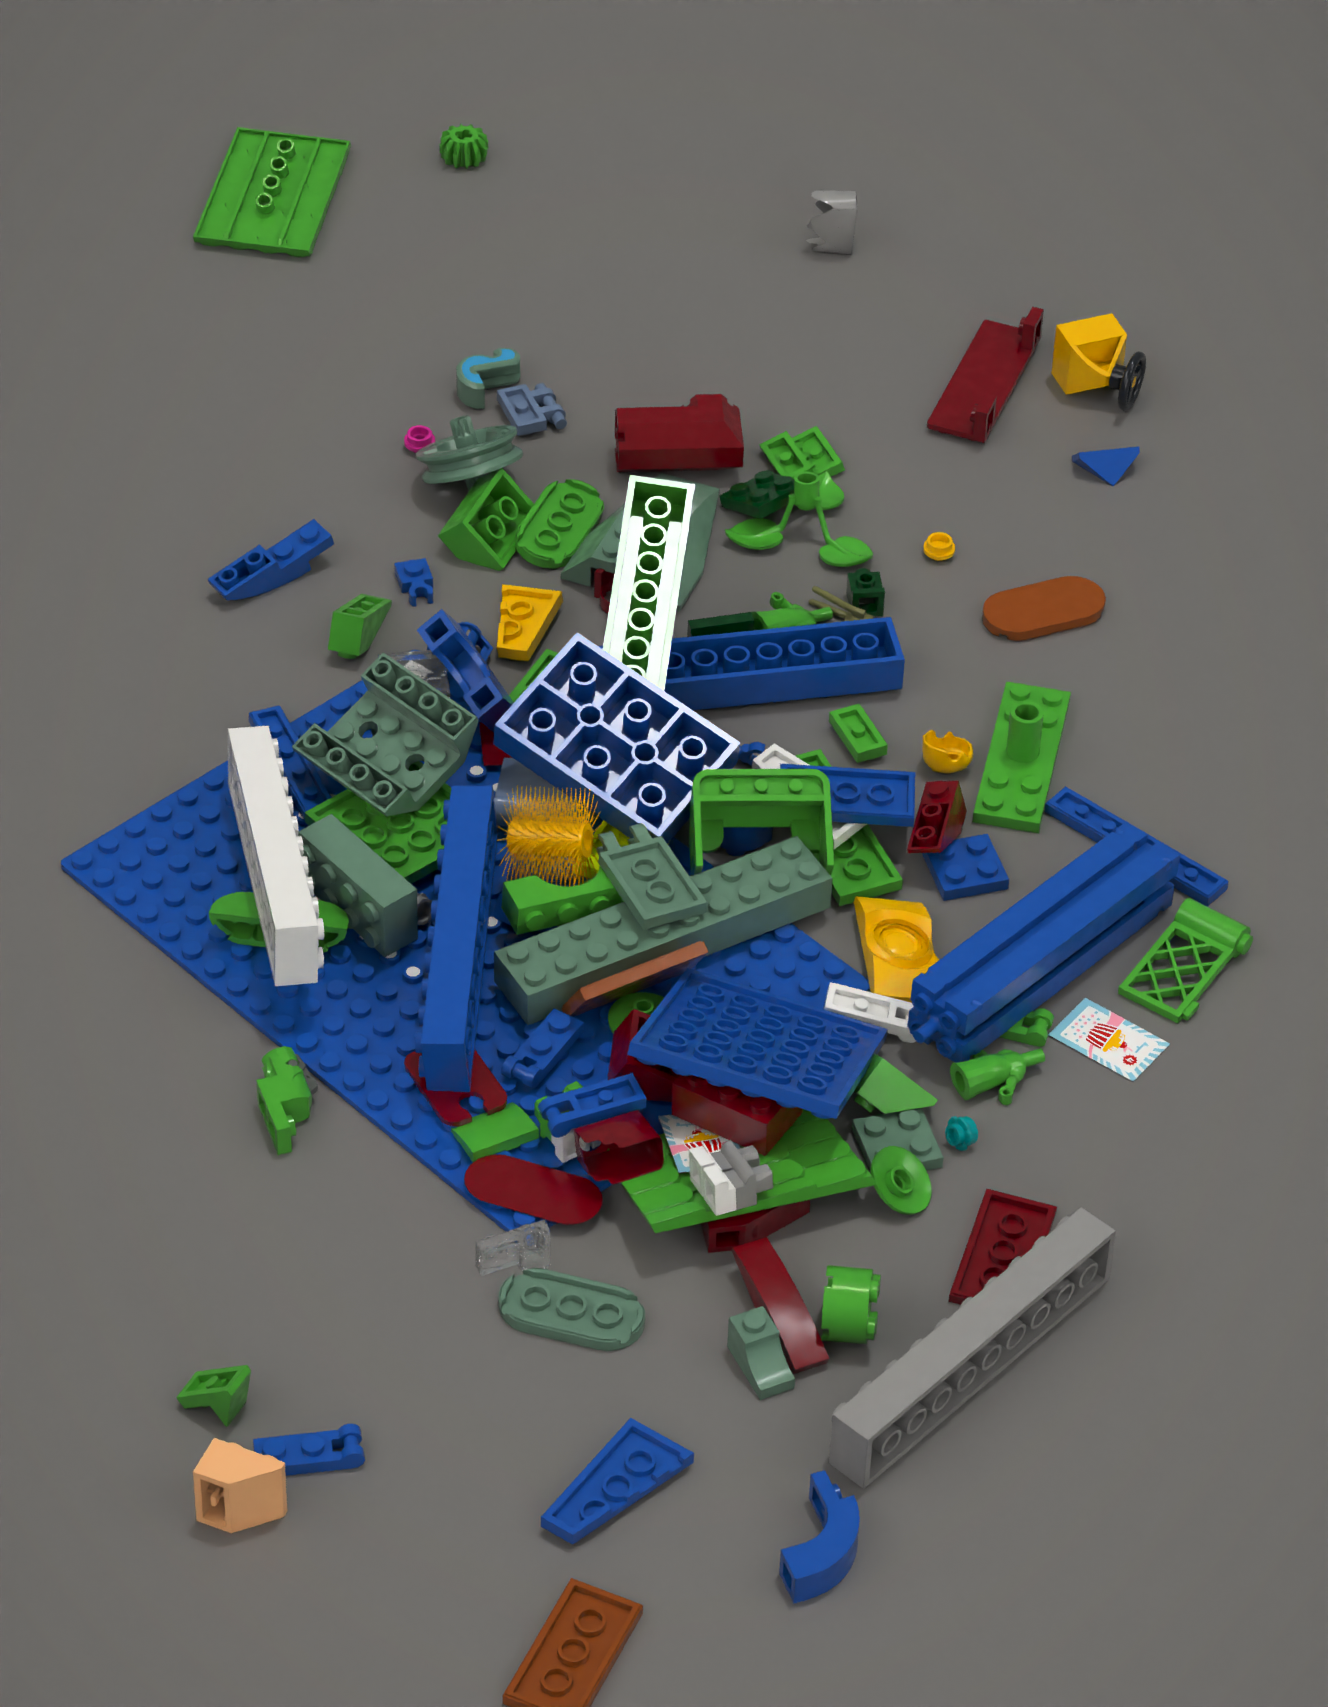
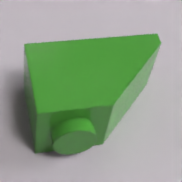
(890, 1089)

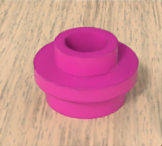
(418, 437)

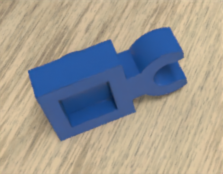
(415, 578)

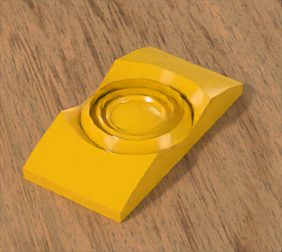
(894, 944)

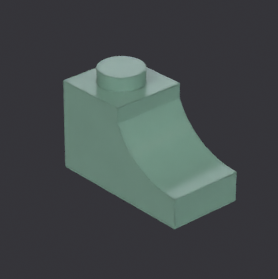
(758, 1351)

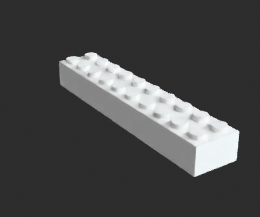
(275, 856)

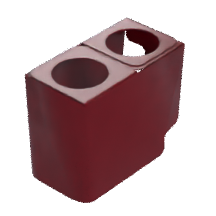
(631, 1145)

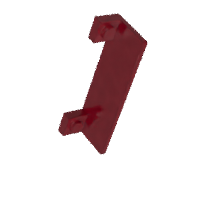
(986, 377)

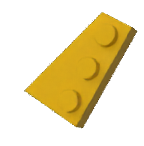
(525, 619)

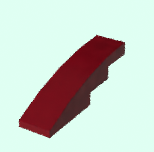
(775, 1291)

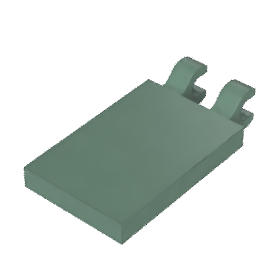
(649, 878)

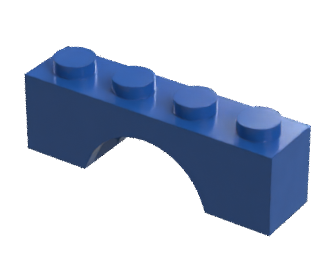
(464, 662)

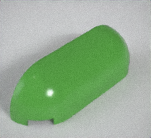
(238, 917)

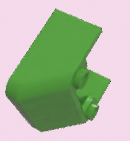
(760, 800)

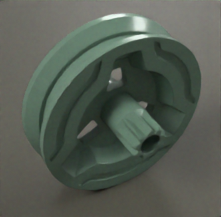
(469, 453)

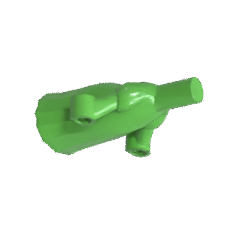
(789, 615)
(992, 1070)

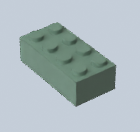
(365, 886)

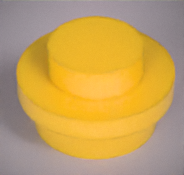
(939, 546)

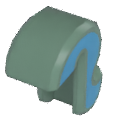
(484, 372)

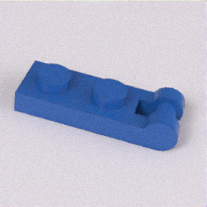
(543, 1048)
(592, 1104)
(314, 1450)

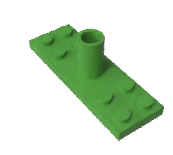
(1021, 757)

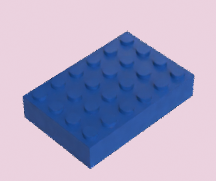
(613, 733)

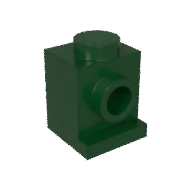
(866, 585)

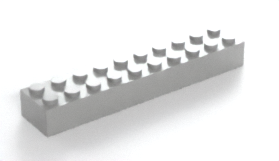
(970, 1347)

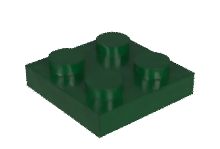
(759, 495)

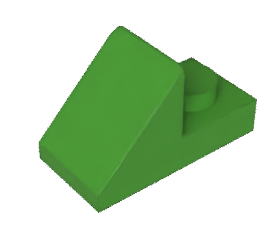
(220, 1389)

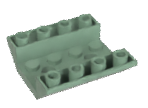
(412, 726)

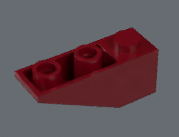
(938, 817)
(741, 1229)

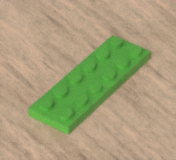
(860, 861)

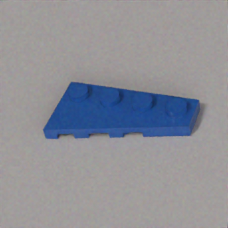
(616, 1478)

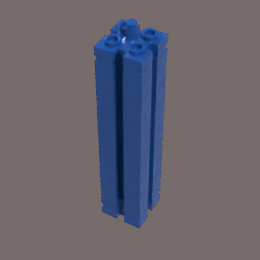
(1042, 943)

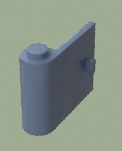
(514, 774)

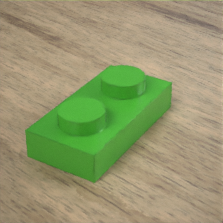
(858, 733)

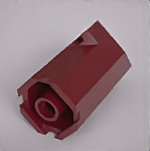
(680, 438)

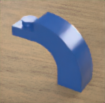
(826, 1559)

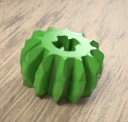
(463, 146)

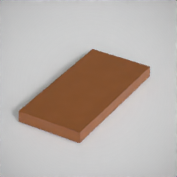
(634, 979)
(574, 1649)

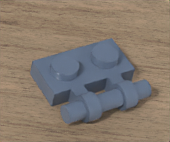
(523, 410)

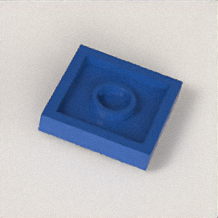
(967, 868)

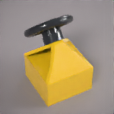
(1092, 356)

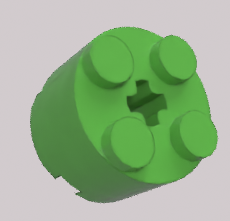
(849, 1303)

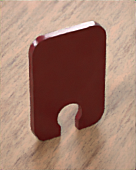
(447, 1102)

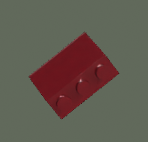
(731, 1113)

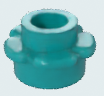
(961, 1132)

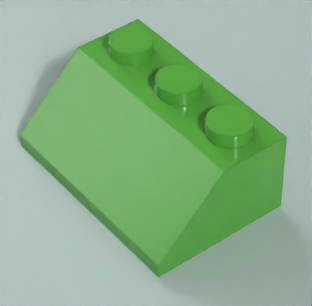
(487, 521)

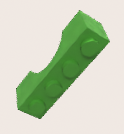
(537, 905)

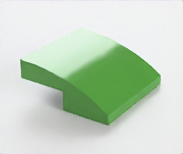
(802, 453)
(496, 1132)

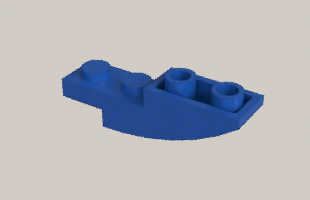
(270, 568)

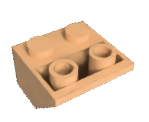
(238, 1487)

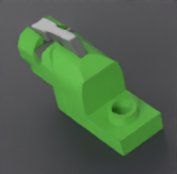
(284, 1095)

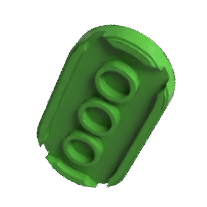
(558, 523)

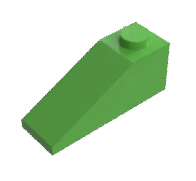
(357, 624)

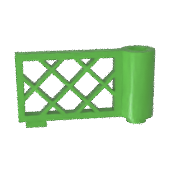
(1205, 932)

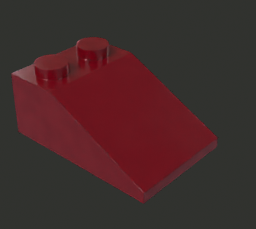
(653, 1079)

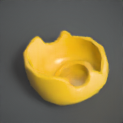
(946, 753)

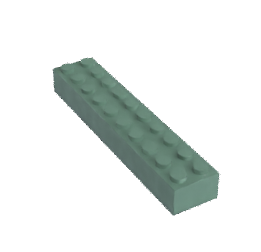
(743, 902)

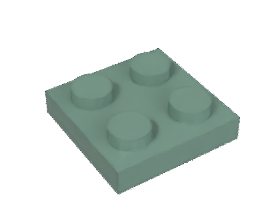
(901, 1129)

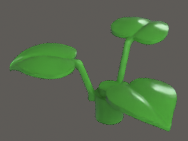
(809, 493)

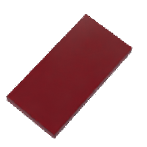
(1002, 1231)

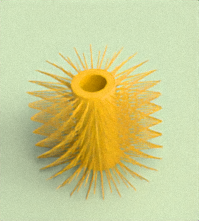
(550, 837)

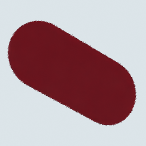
(533, 1189)

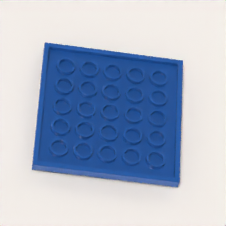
(758, 1043)

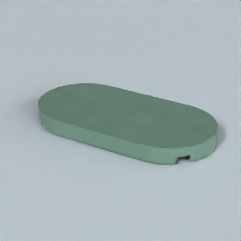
(571, 1309)

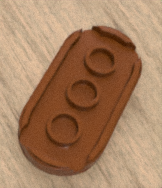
(1043, 608)

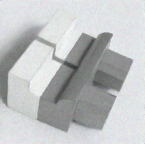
(729, 1176)

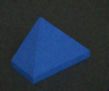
(1107, 464)

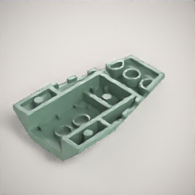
(602, 543)

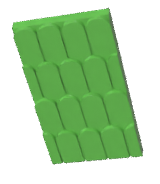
(272, 192)
(804, 1163)

